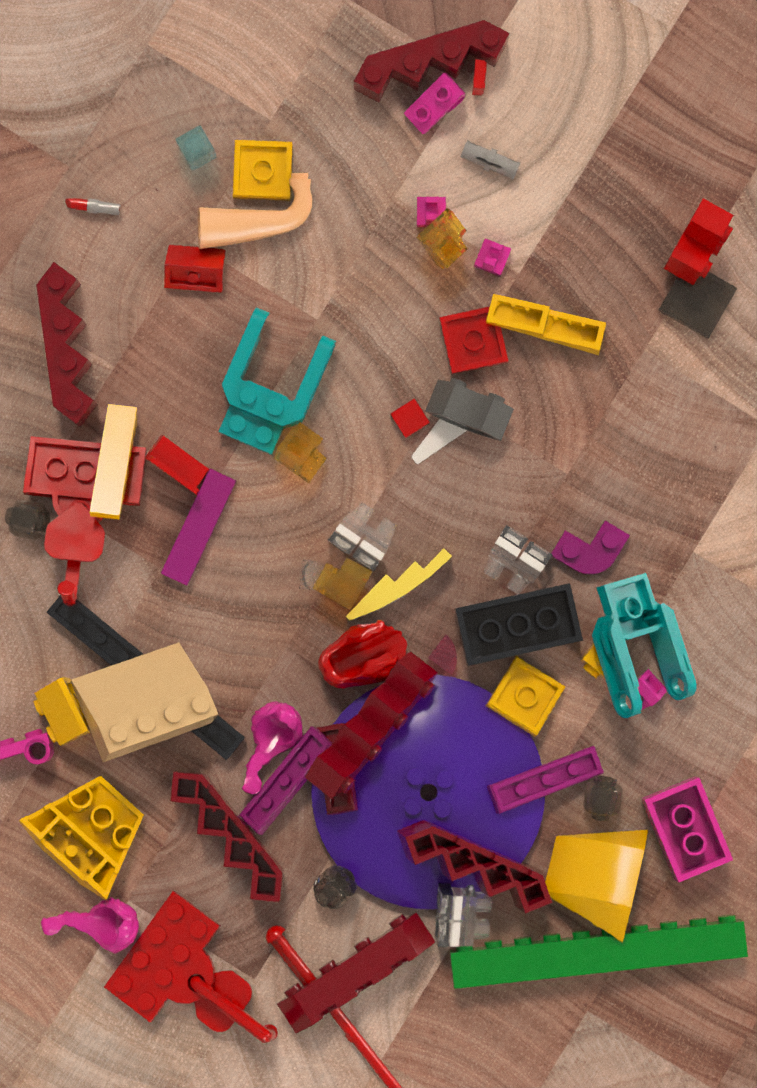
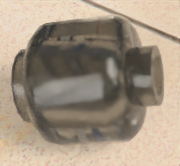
(27, 519)
(603, 797)
(334, 887)

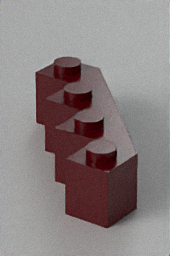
(442, 51)
(60, 330)
(366, 732)
(242, 845)
(462, 857)
(349, 977)

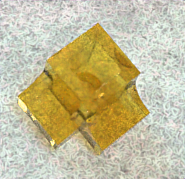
(444, 239)
(300, 452)
(343, 585)

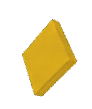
(262, 170)
(525, 696)

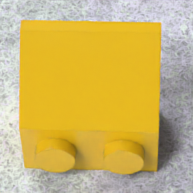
(62, 711)

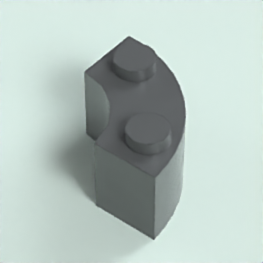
(469, 409)

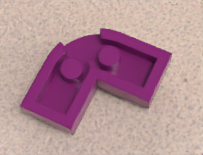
(593, 557)

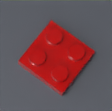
(472, 341)

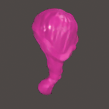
(274, 731)
(109, 923)

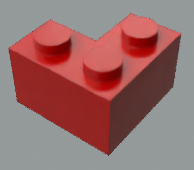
(701, 238)

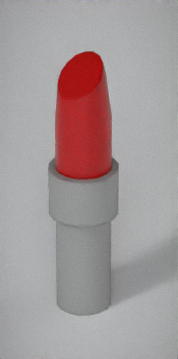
(93, 206)

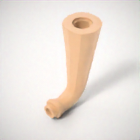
(236, 226)

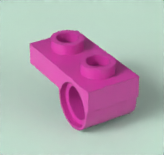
(435, 103)
(11, 748)

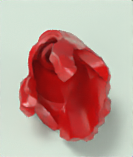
(362, 655)

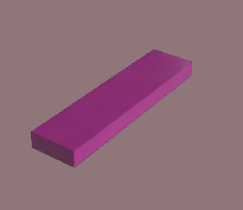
(198, 527)
(545, 779)
(284, 782)

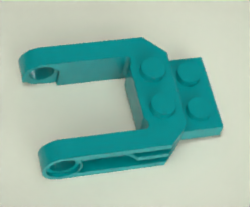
(256, 412)
(630, 614)

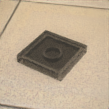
(699, 304)

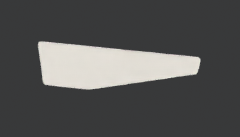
(438, 437)

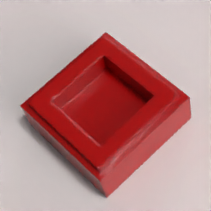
(479, 77)
(409, 418)

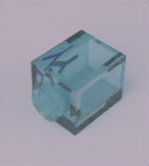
(196, 148)

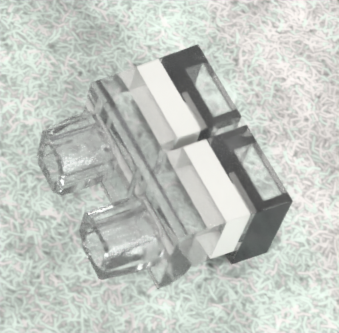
(374, 544)
(504, 554)
(456, 916)

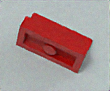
(194, 268)
(177, 463)

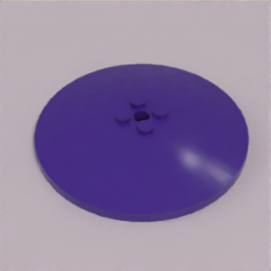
(460, 751)

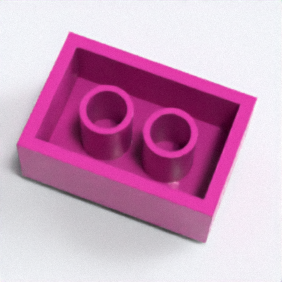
(687, 829)

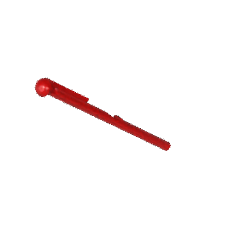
(305, 975)

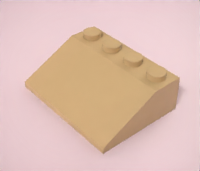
(143, 701)

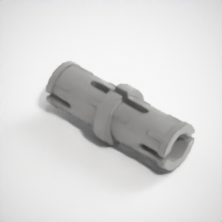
(490, 159)

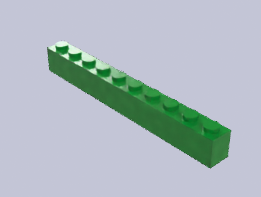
(598, 952)

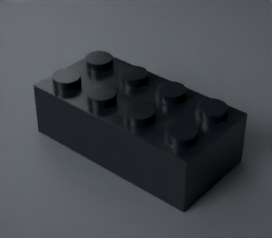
(518, 624)

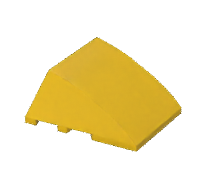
(87, 833)
(597, 876)

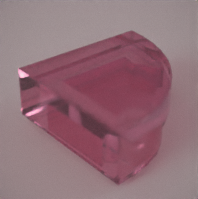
(445, 655)

